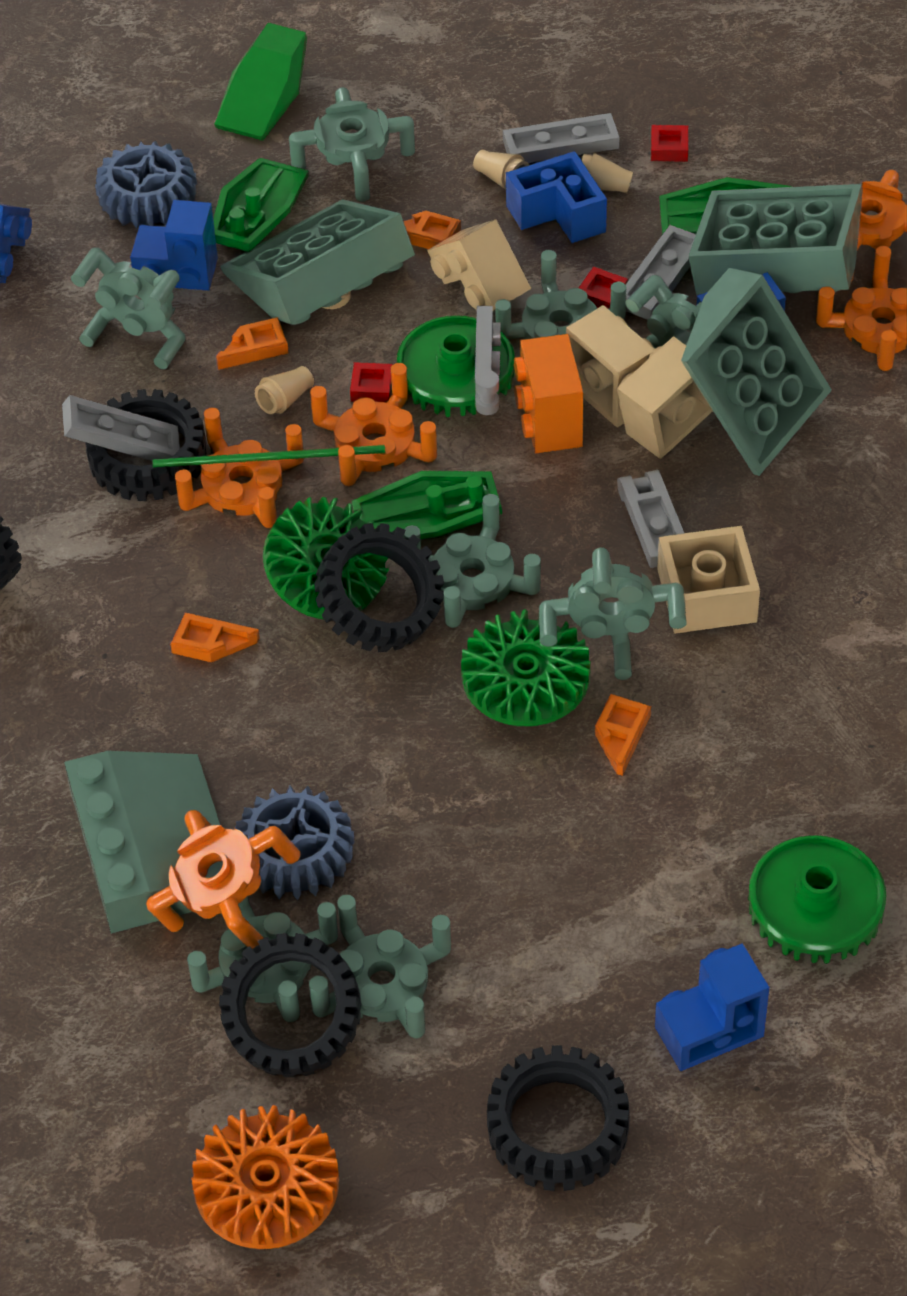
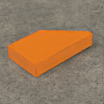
(430, 228)
(254, 343)
(211, 638)
(621, 729)

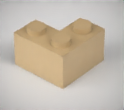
(482, 263)

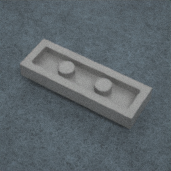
(561, 137)
(666, 259)
(119, 429)

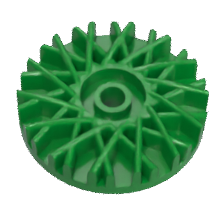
(443, 363)
(299, 545)
(519, 678)
(817, 897)

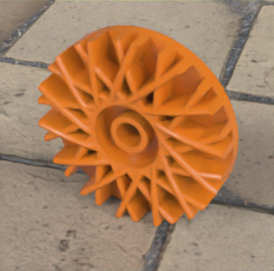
(265, 1179)

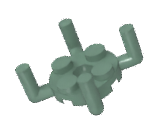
(352, 147)
(118, 299)
(554, 305)
(670, 317)
(486, 555)
(618, 618)
(385, 952)
(281, 980)

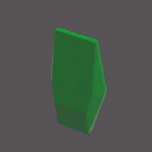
(263, 82)
(256, 203)
(687, 206)
(431, 501)

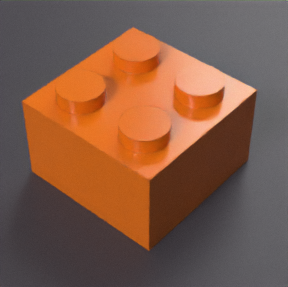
(549, 393)

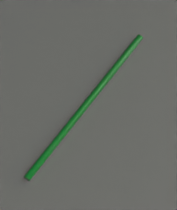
(262, 456)

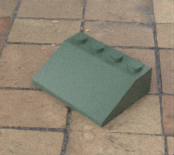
(793, 233)
(321, 260)
(752, 367)
(135, 823)

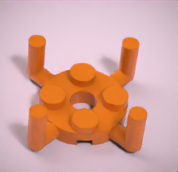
(891, 209)
(865, 307)
(375, 417)
(217, 481)
(229, 887)

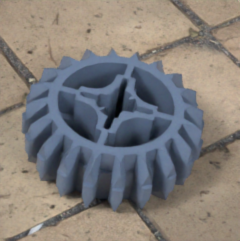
(143, 183)
(320, 853)

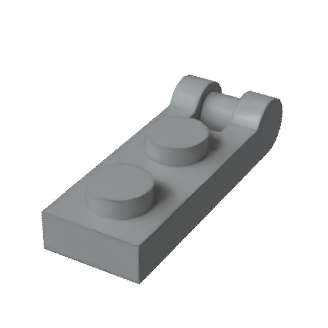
(487, 361)
(649, 511)

